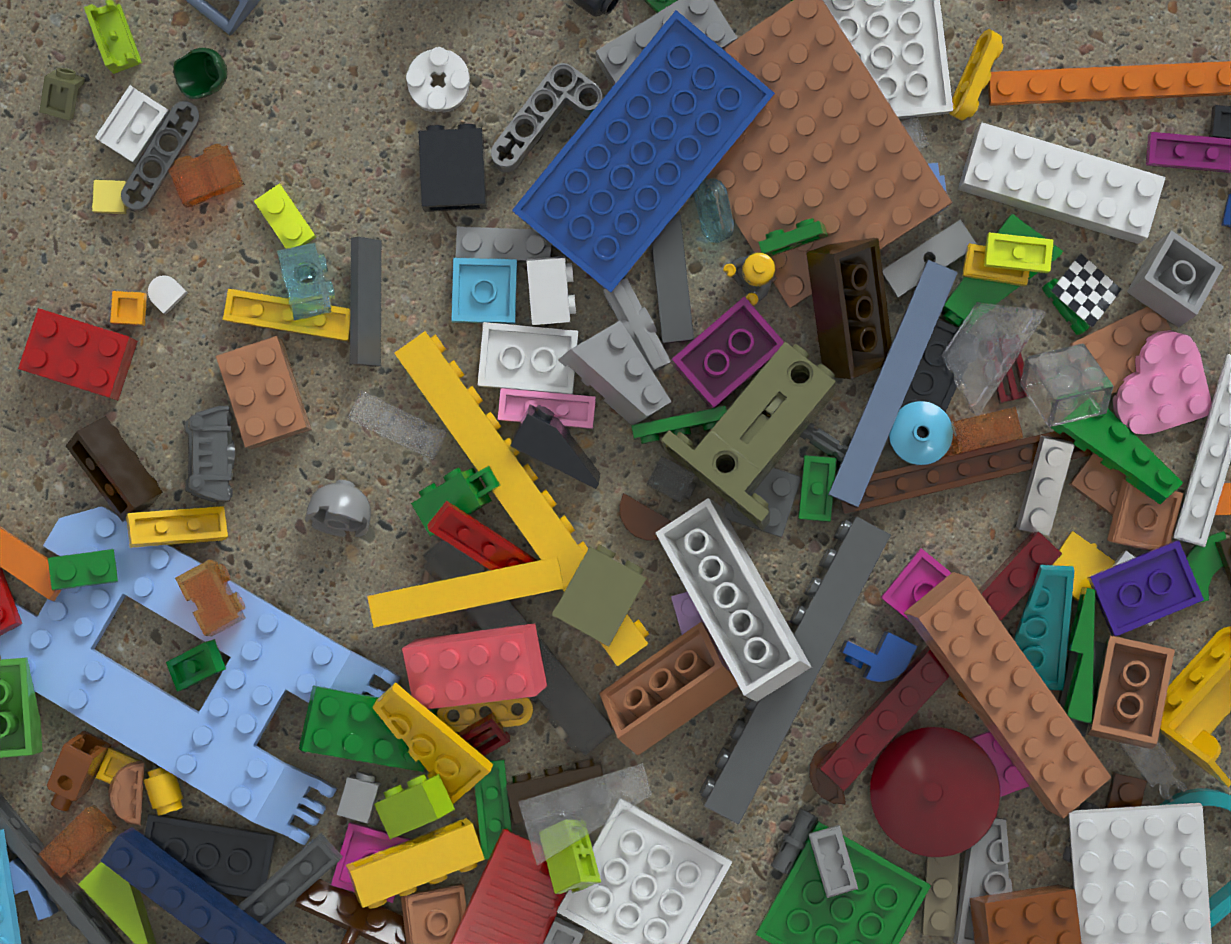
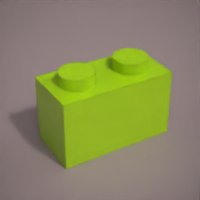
(413, 806)

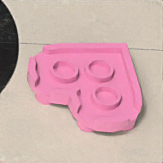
(1165, 387)

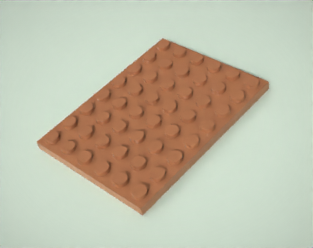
(820, 146)

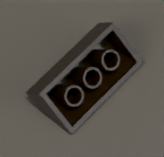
(850, 306)

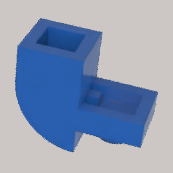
(887, 661)

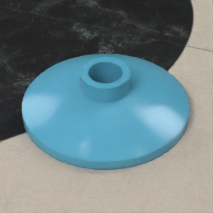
(907, 442)

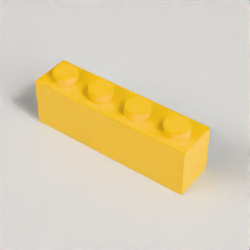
(415, 863)

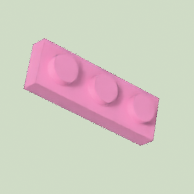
(570, 409)

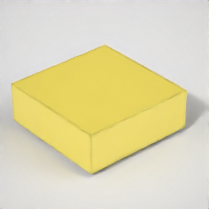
(108, 197)

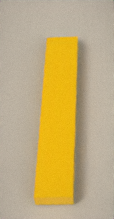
(465, 592)

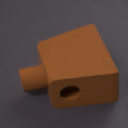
(76, 769)

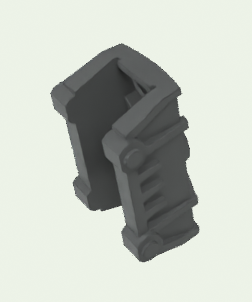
(210, 454)

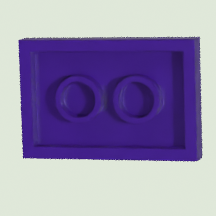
(1145, 588)

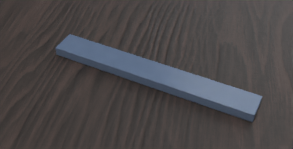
(892, 383)

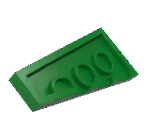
(1123, 452)

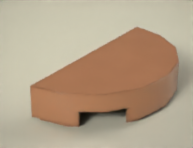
(127, 792)

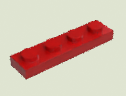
(476, 539)

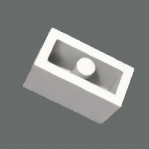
(550, 290)

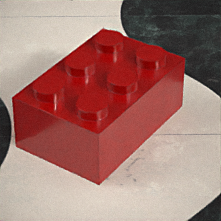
(78, 354)

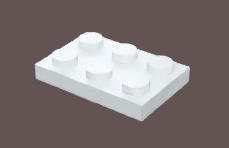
(526, 358)

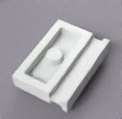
(132, 124)

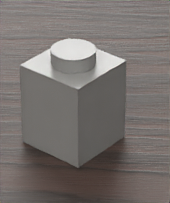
(359, 797)

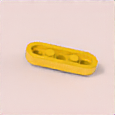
(976, 74)
(501, 709)

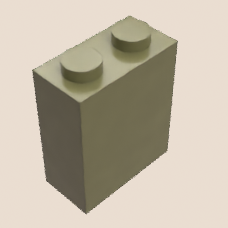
(600, 594)

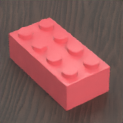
(475, 667)

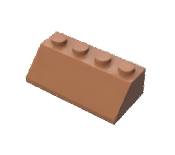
(668, 689)

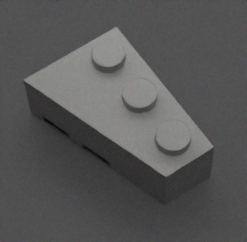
(618, 373)

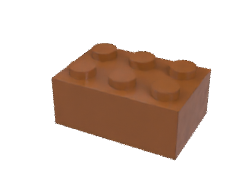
(1027, 917)

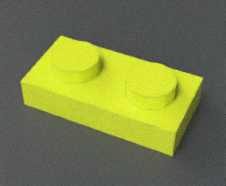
(284, 217)
(1018, 252)

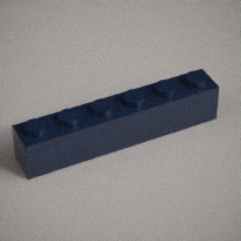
(183, 892)

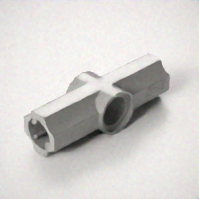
(638, 324)

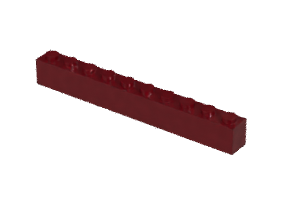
(926, 673)

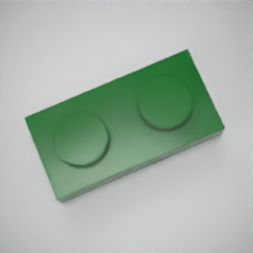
(780, 241)
(816, 482)
(82, 569)
(196, 665)

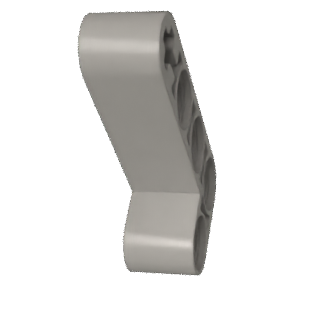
(542, 120)

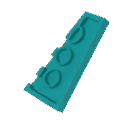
(1046, 623)

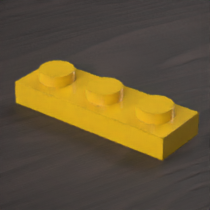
(176, 526)

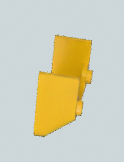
(1199, 703)

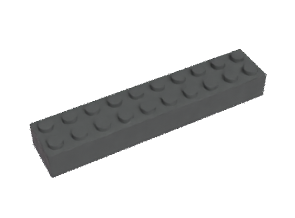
(816, 630)

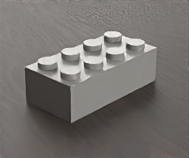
(621, 52)

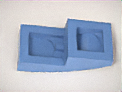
(23, 881)

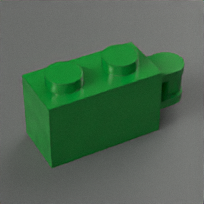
(459, 489)

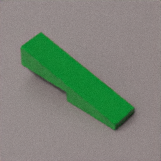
(1081, 640)

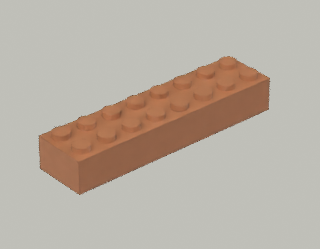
(1007, 694)

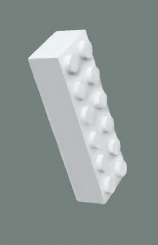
(1061, 183)
(733, 600)

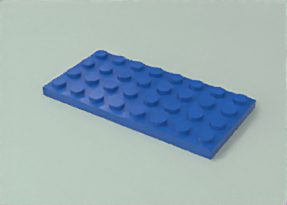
(643, 151)

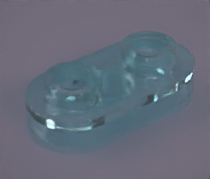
(714, 209)

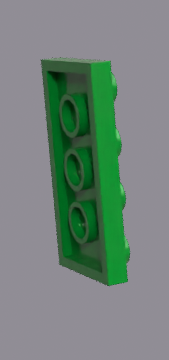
(349, 728)

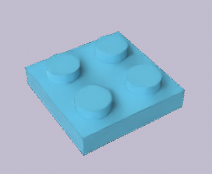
(484, 290)

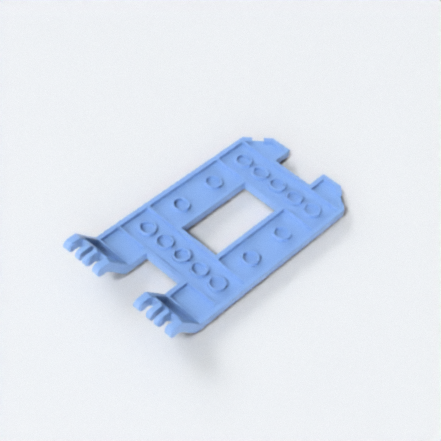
(203, 747)

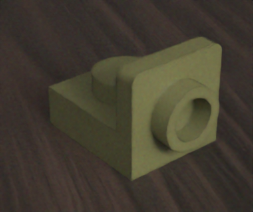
(60, 93)

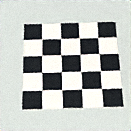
(1086, 290)

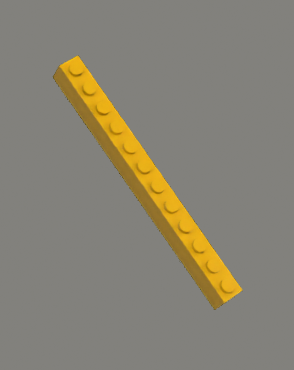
(518, 493)

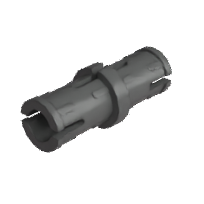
(794, 841)

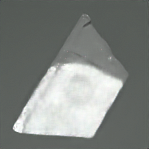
(988, 348)

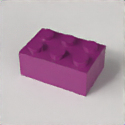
(727, 353)

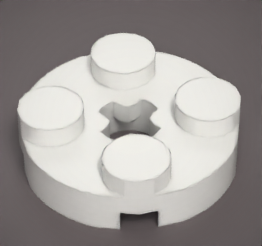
(438, 62)

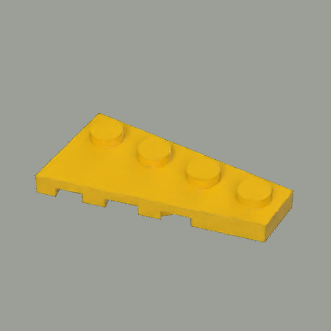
(432, 742)

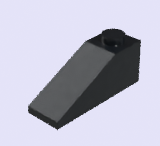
(549, 441)

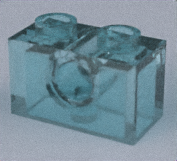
(301, 264)

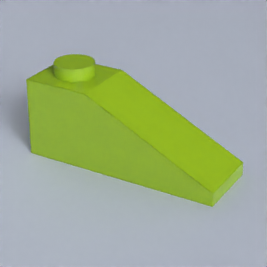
(120, 902)

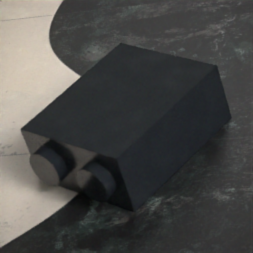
(452, 168)

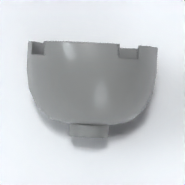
(339, 509)

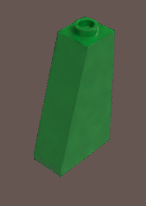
(974, 290)

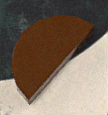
(640, 519)
(820, 781)

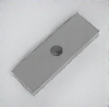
(943, 249)

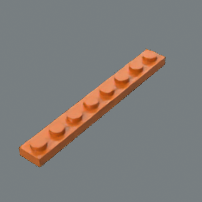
(1109, 83)

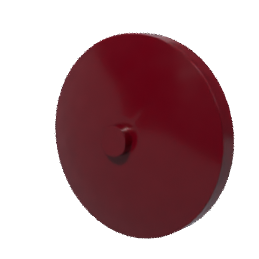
(935, 792)

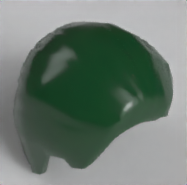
(200, 73)

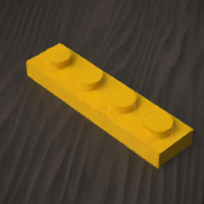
(276, 314)

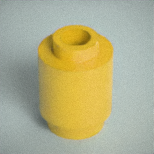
(163, 791)

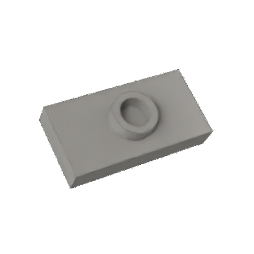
(833, 861)

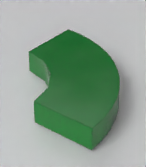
(1205, 562)

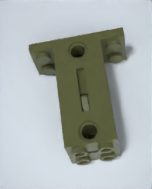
(757, 430)

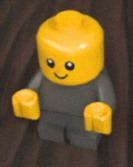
(755, 274)

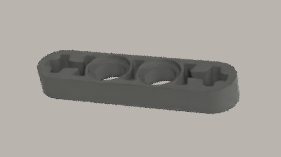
(163, 158)

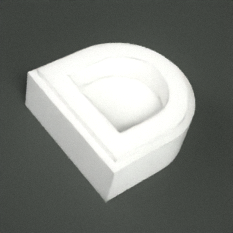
(165, 293)

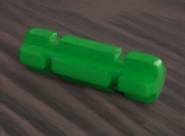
(1078, 325)

